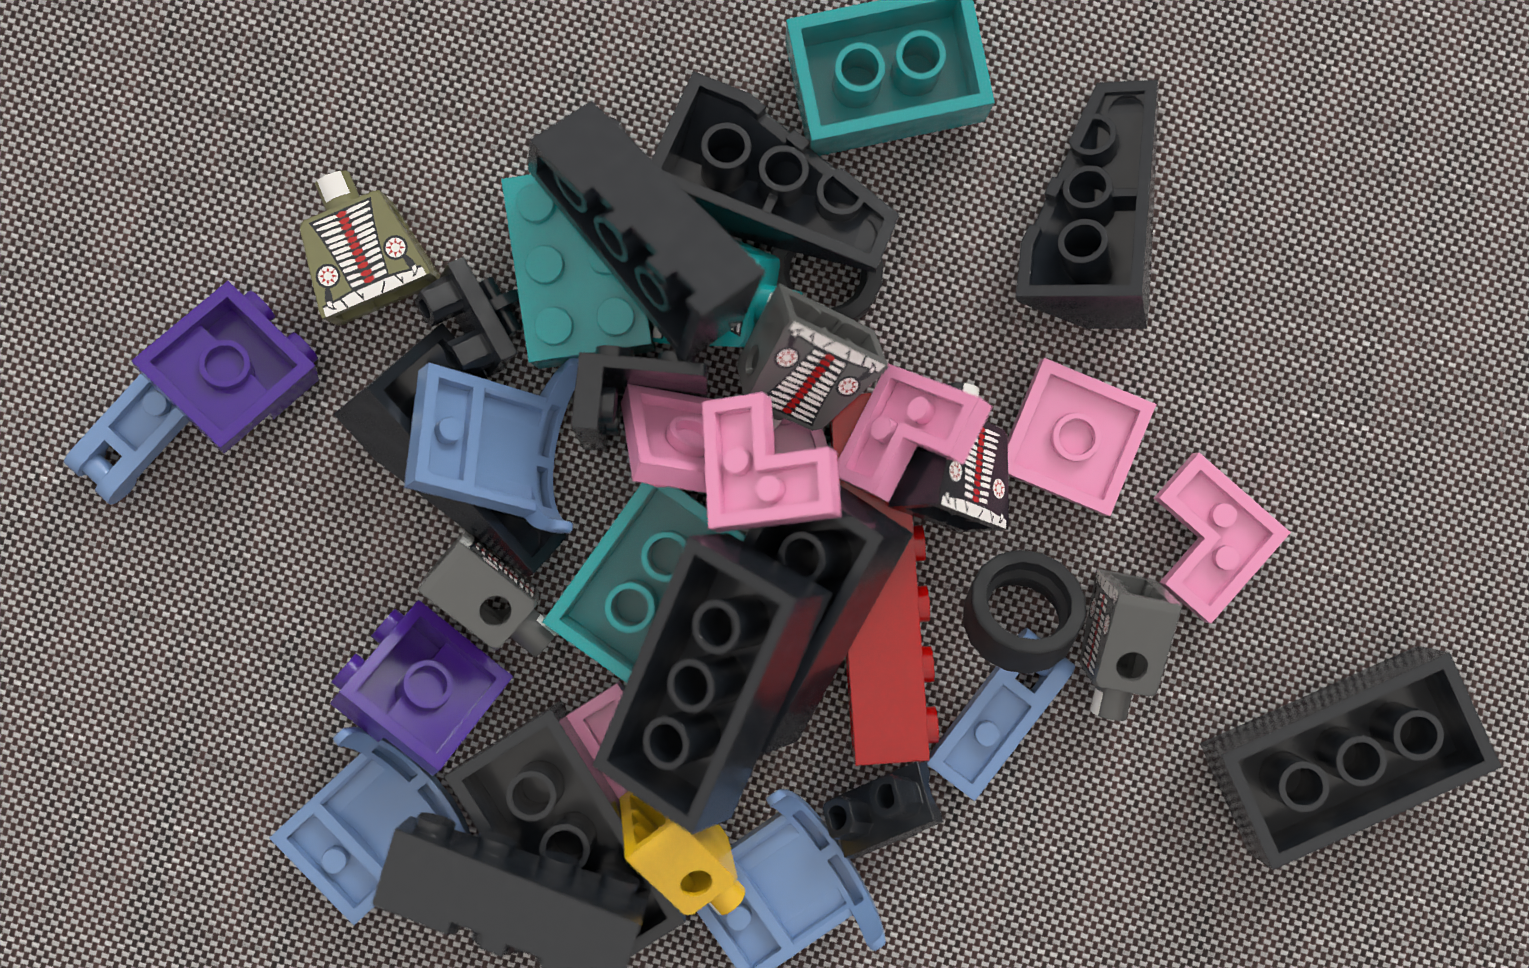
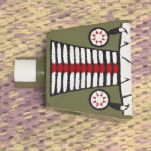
(361, 252)

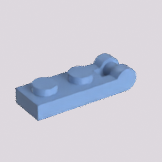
(137, 428)
(994, 725)

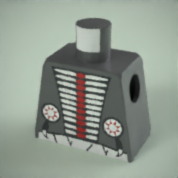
(808, 359)
(470, 575)
(1126, 640)

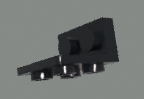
(606, 375)

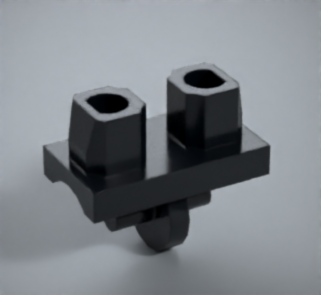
(481, 313)
(883, 811)

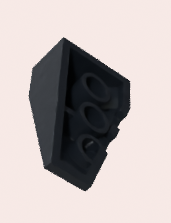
(768, 181)
(1095, 231)
(382, 424)

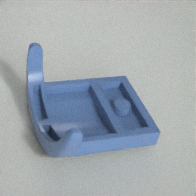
(489, 442)
(350, 822)
(793, 887)

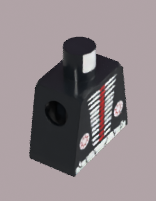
(956, 494)

